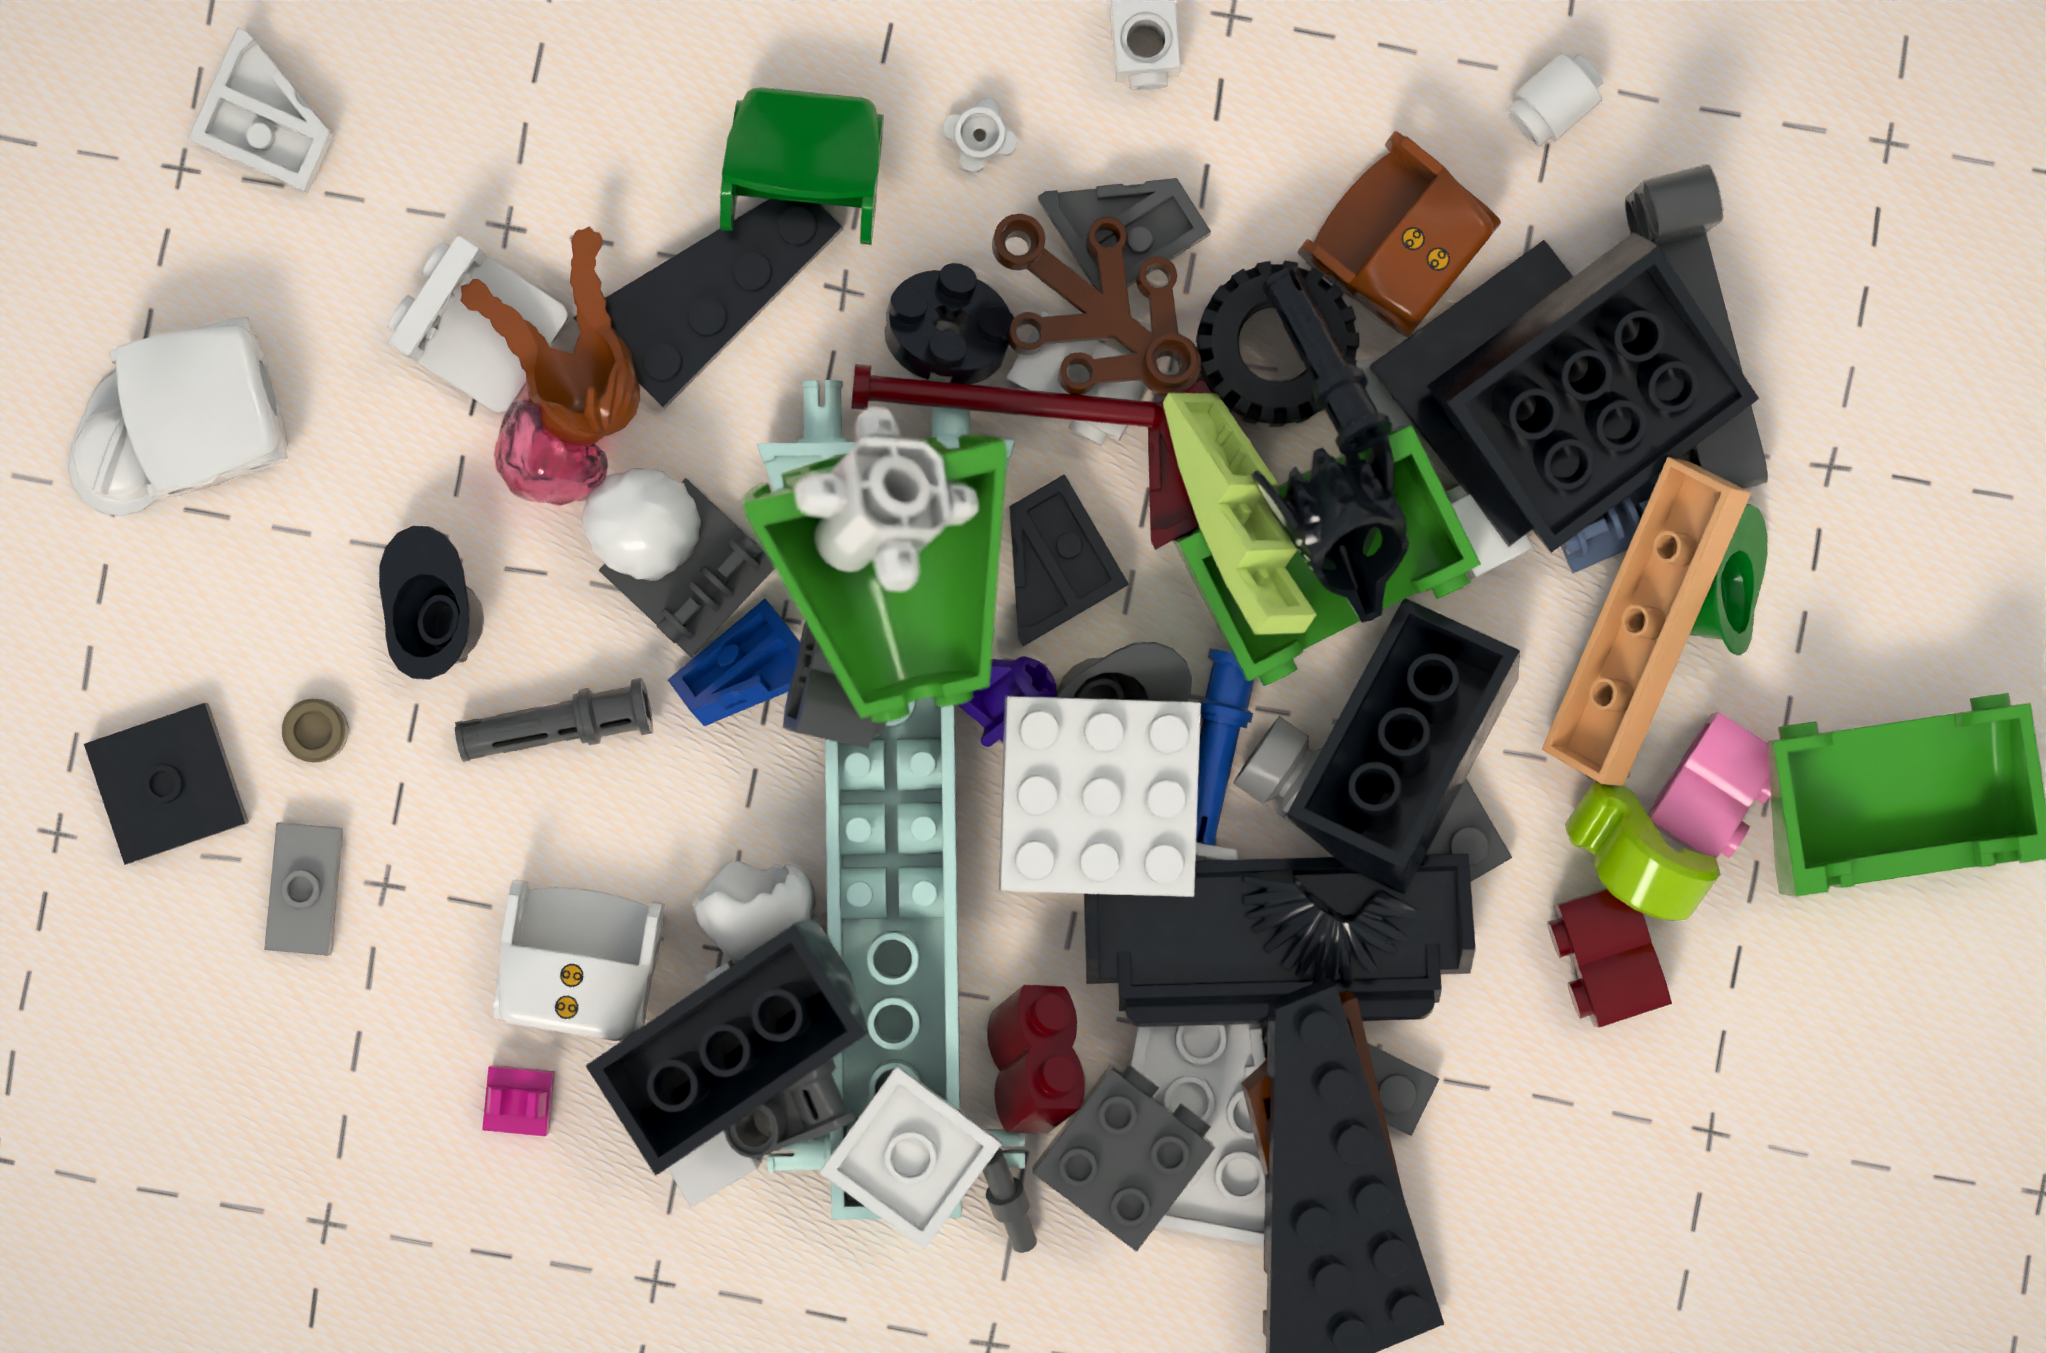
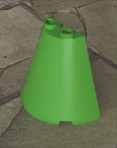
(898, 642)

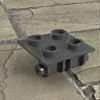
(705, 588)

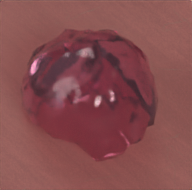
(541, 465)

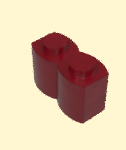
(1610, 957)
(1038, 1068)

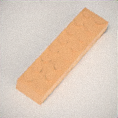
(1645, 621)

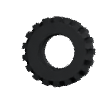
(1220, 354)

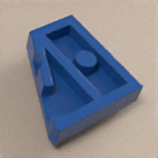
(740, 667)

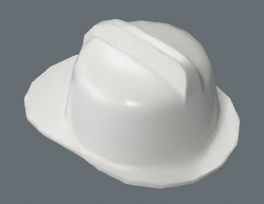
(103, 459)

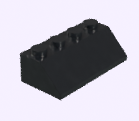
(1405, 744)
(732, 1045)

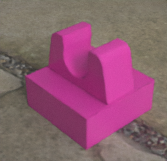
(518, 1100)

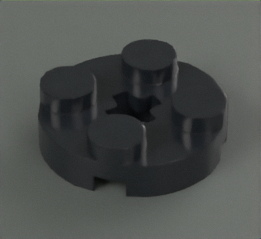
(953, 297)

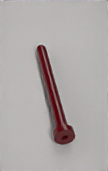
(1000, 400)

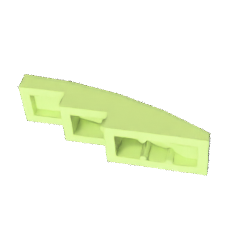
(1233, 514)

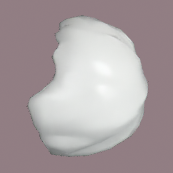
(641, 523)
(752, 905)

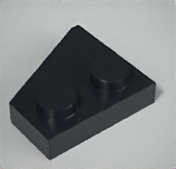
(1057, 560)

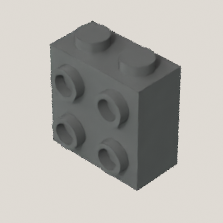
(1125, 1155)

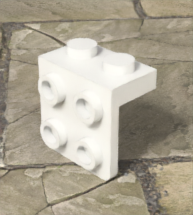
(462, 342)

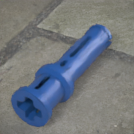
(1222, 714)

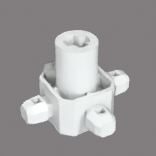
(883, 502)

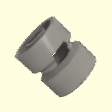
(1278, 766)

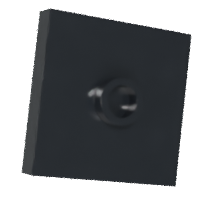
(166, 783)

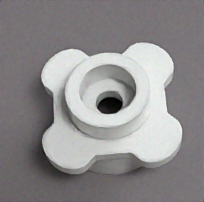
(985, 117)

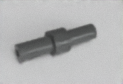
(1009, 1203)

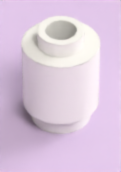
(1555, 99)

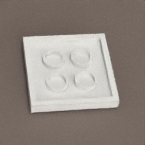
(1099, 796)

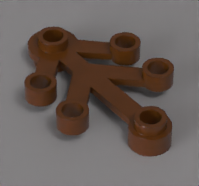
(1104, 312)

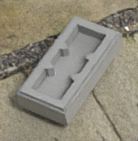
(303, 888)

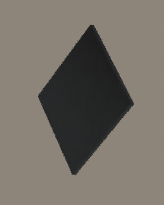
(1448, 340)

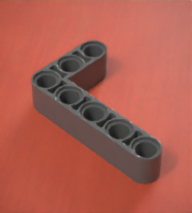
(1676, 216)

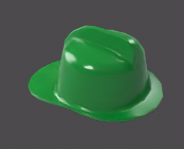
(1736, 586)

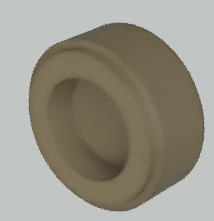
(315, 730)

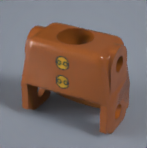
(1401, 235)

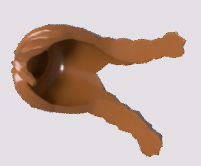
(578, 392)

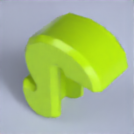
(1635, 858)

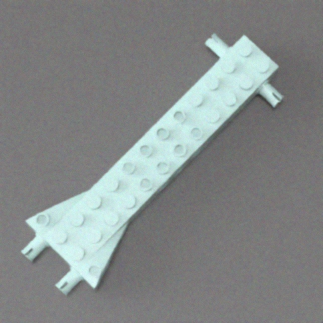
(889, 868)

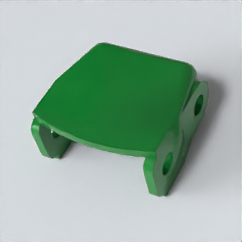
(803, 151)

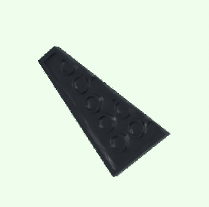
(1336, 1220)

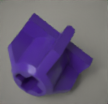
(1007, 678)

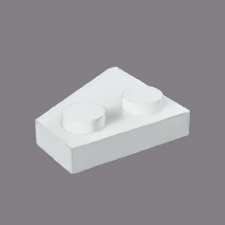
(261, 118)

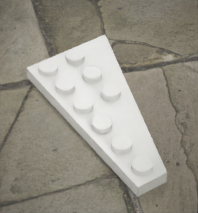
(1205, 1073)

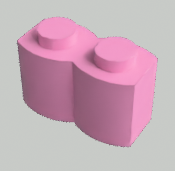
(1714, 789)

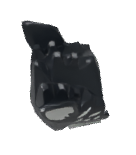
(1337, 520)

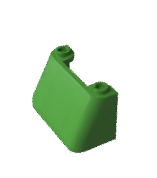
(1435, 560)
(1906, 797)

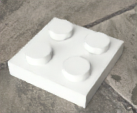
(910, 1157)

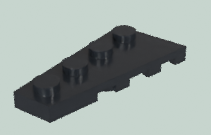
(710, 292)

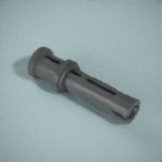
(582, 718)

